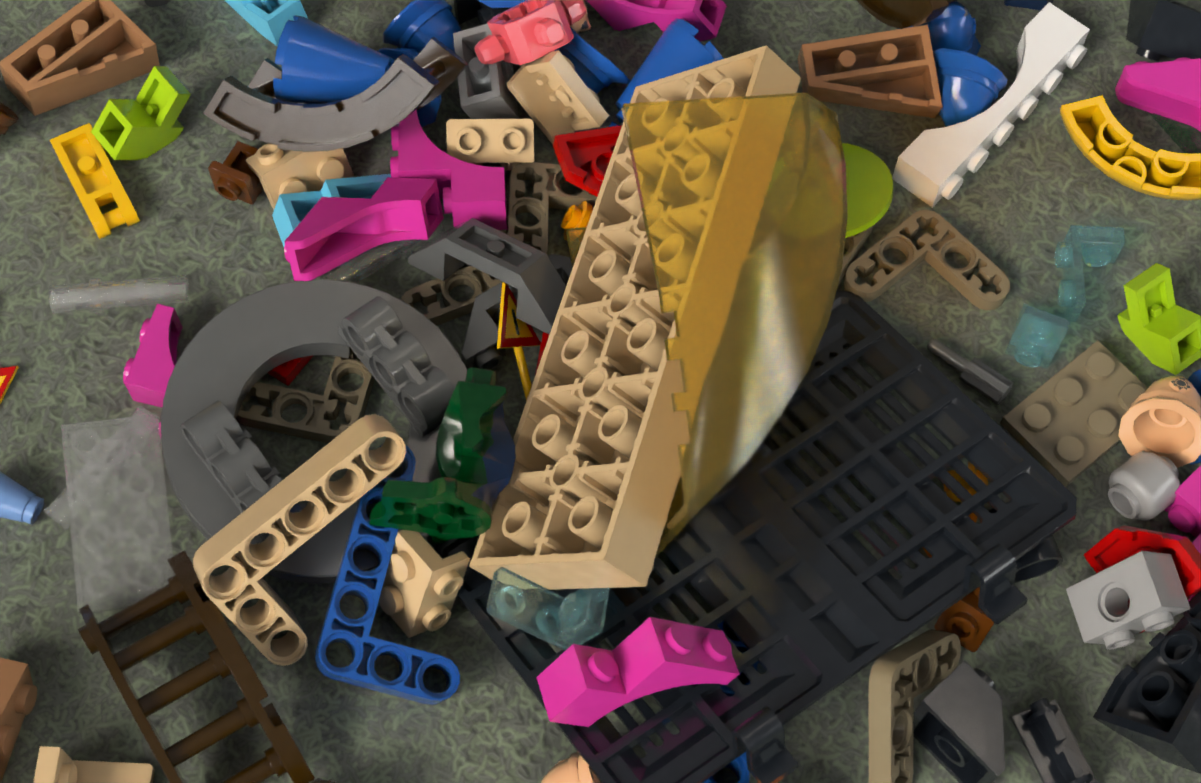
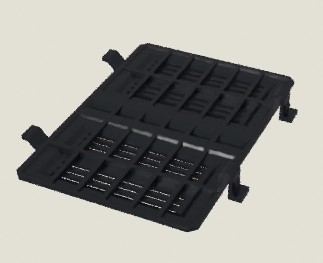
(796, 576)

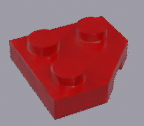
(586, 156)
(1129, 540)

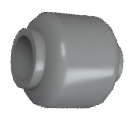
(1143, 486)

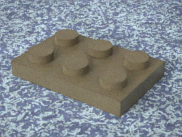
(1075, 413)

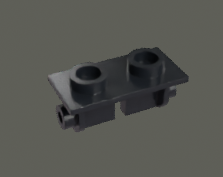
(1052, 744)

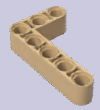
(290, 531)

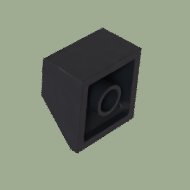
(963, 726)

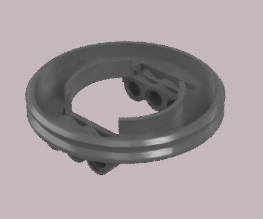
(219, 467)

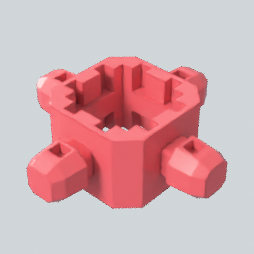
(529, 31)

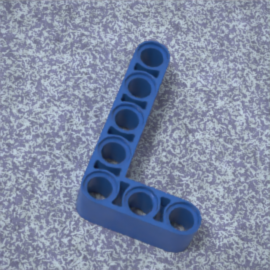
(356, 632)

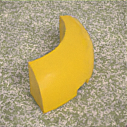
(1126, 161)

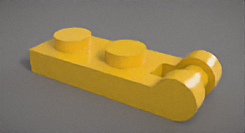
(94, 179)

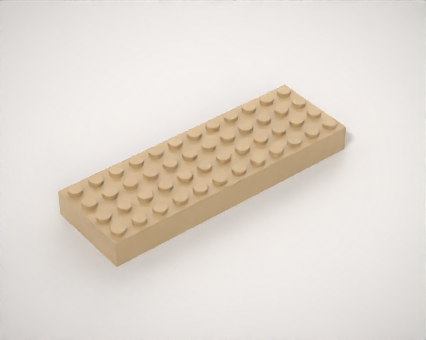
(600, 417)

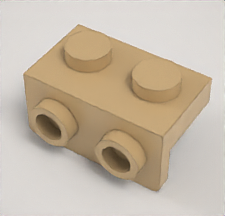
(556, 96)
(491, 141)
(296, 171)
(420, 584)

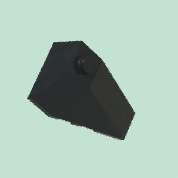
(1164, 29)
(1161, 696)

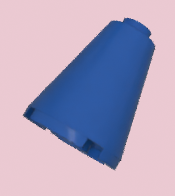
(672, 54)
(323, 64)

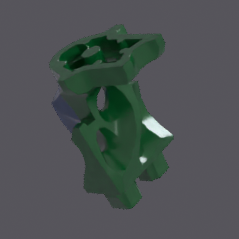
(474, 462)

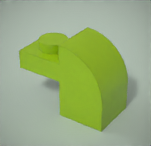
(144, 125)
(1157, 325)

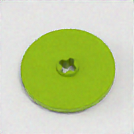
(868, 188)

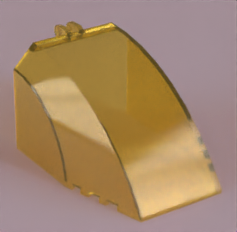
(747, 255)

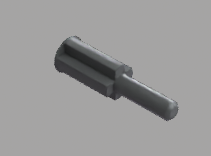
(974, 373)

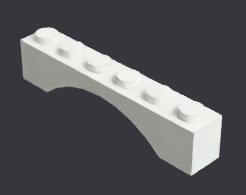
(941, 156)

